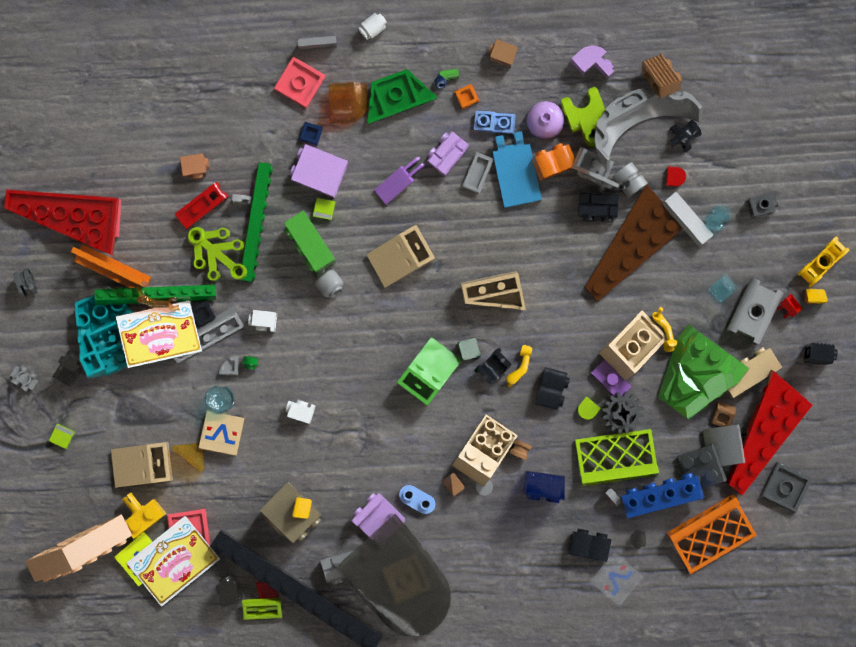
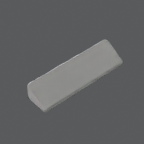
(216, 330)

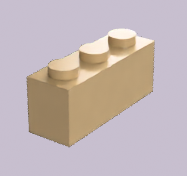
(759, 370)

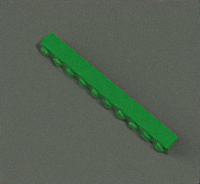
(256, 217)
(129, 295)

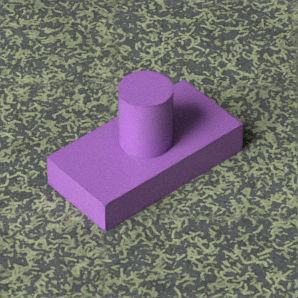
(610, 378)

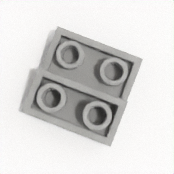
(727, 443)

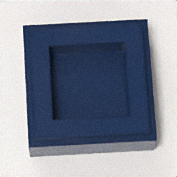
(311, 133)

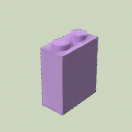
(318, 170)

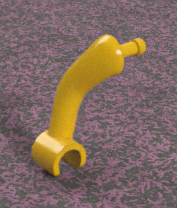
(668, 344)
(513, 377)

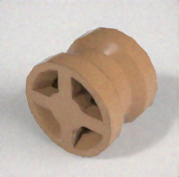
(520, 449)

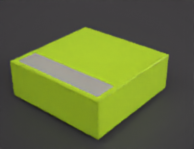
(324, 209)
(62, 436)

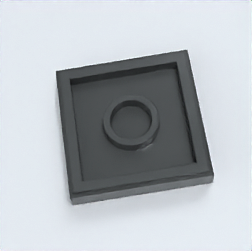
(786, 487)

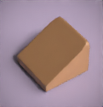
(723, 414)

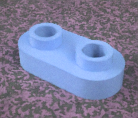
(417, 499)

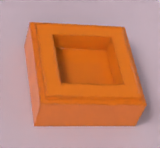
(466, 96)

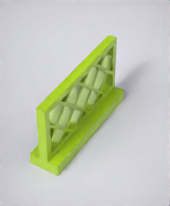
(618, 474)

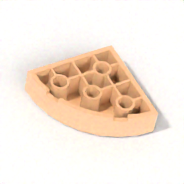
(78, 550)

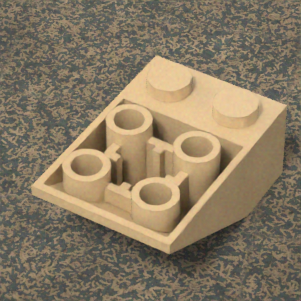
(400, 256)
(484, 450)
(141, 464)

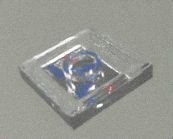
(616, 579)

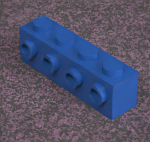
(662, 496)

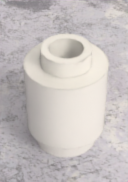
(372, 26)

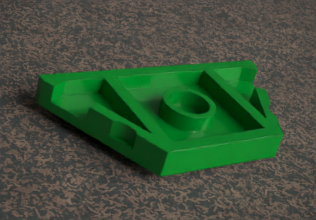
(396, 94)

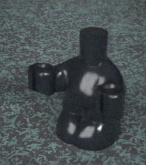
(685, 134)

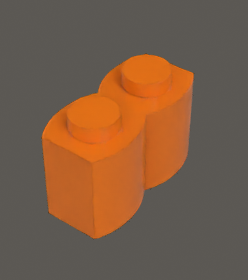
(553, 162)

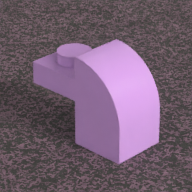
(590, 57)

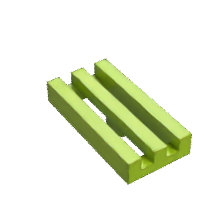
(262, 606)

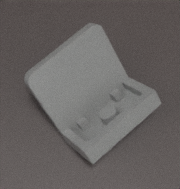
(590, 167)

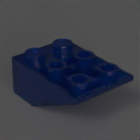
(544, 485)

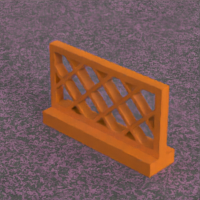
(110, 267)
(706, 518)

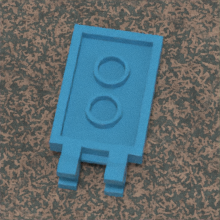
(516, 172)

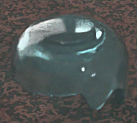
(219, 400)

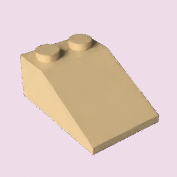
(633, 345)

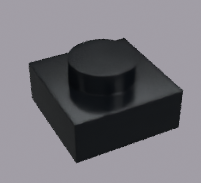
(203, 313)

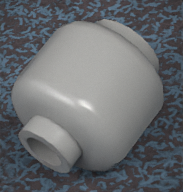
(329, 283)

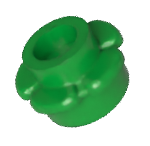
(250, 362)

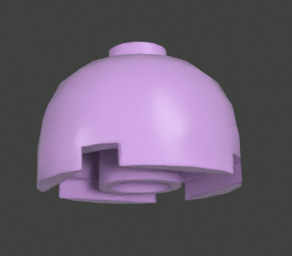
(545, 120)

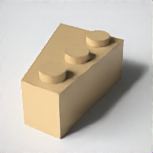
(497, 291)

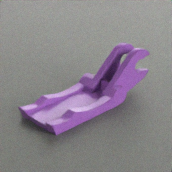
(397, 182)

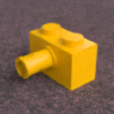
(142, 516)

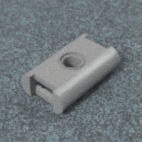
(765, 301)

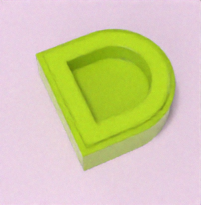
(588, 409)

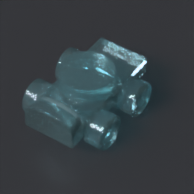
(721, 214)

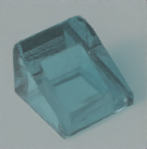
(723, 288)

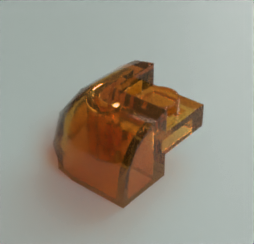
(347, 102)

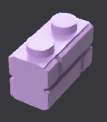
(448, 153)

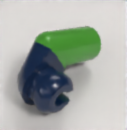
(444, 76)

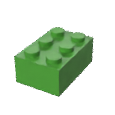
(309, 242)

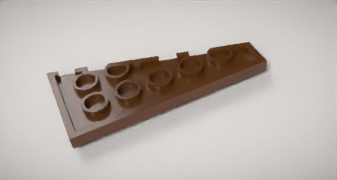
(639, 237)

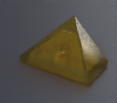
(191, 454)

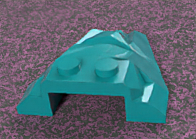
(99, 337)

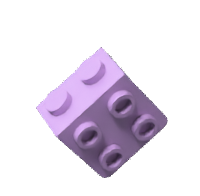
(374, 514)

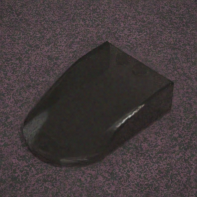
(398, 580)

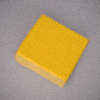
(815, 296)
(302, 507)

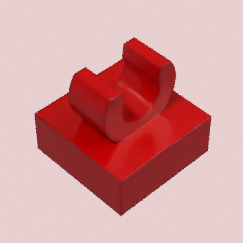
(791, 305)

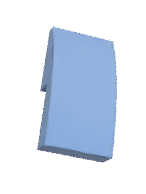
(494, 122)

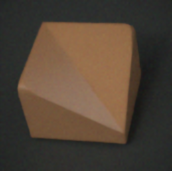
(453, 484)

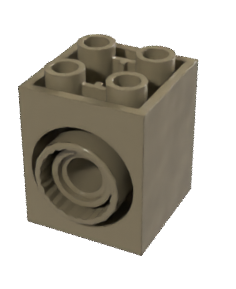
(279, 513)

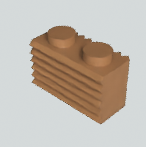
(661, 75)

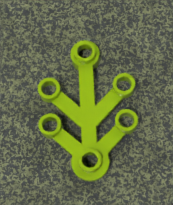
(214, 252)

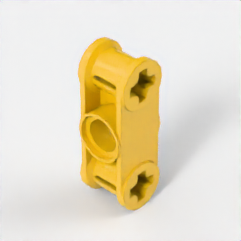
(832, 252)

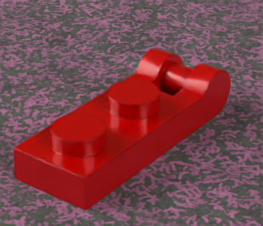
(201, 205)

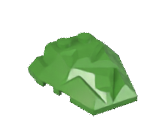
(698, 373)

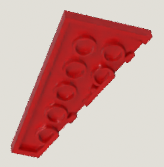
(77, 216)
(769, 427)

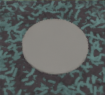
(486, 490)

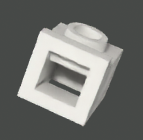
(263, 320)
(300, 411)

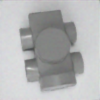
(28, 380)

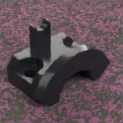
(493, 367)

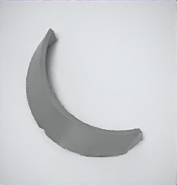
(637, 107)

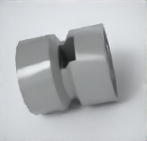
(630, 179)

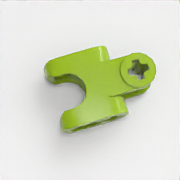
(584, 118)

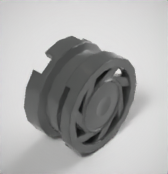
(25, 283)

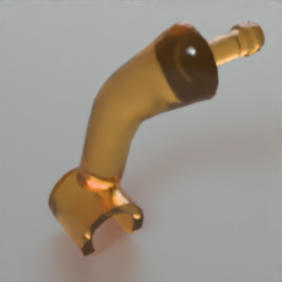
(156, 303)

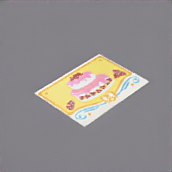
(158, 334)
(173, 561)

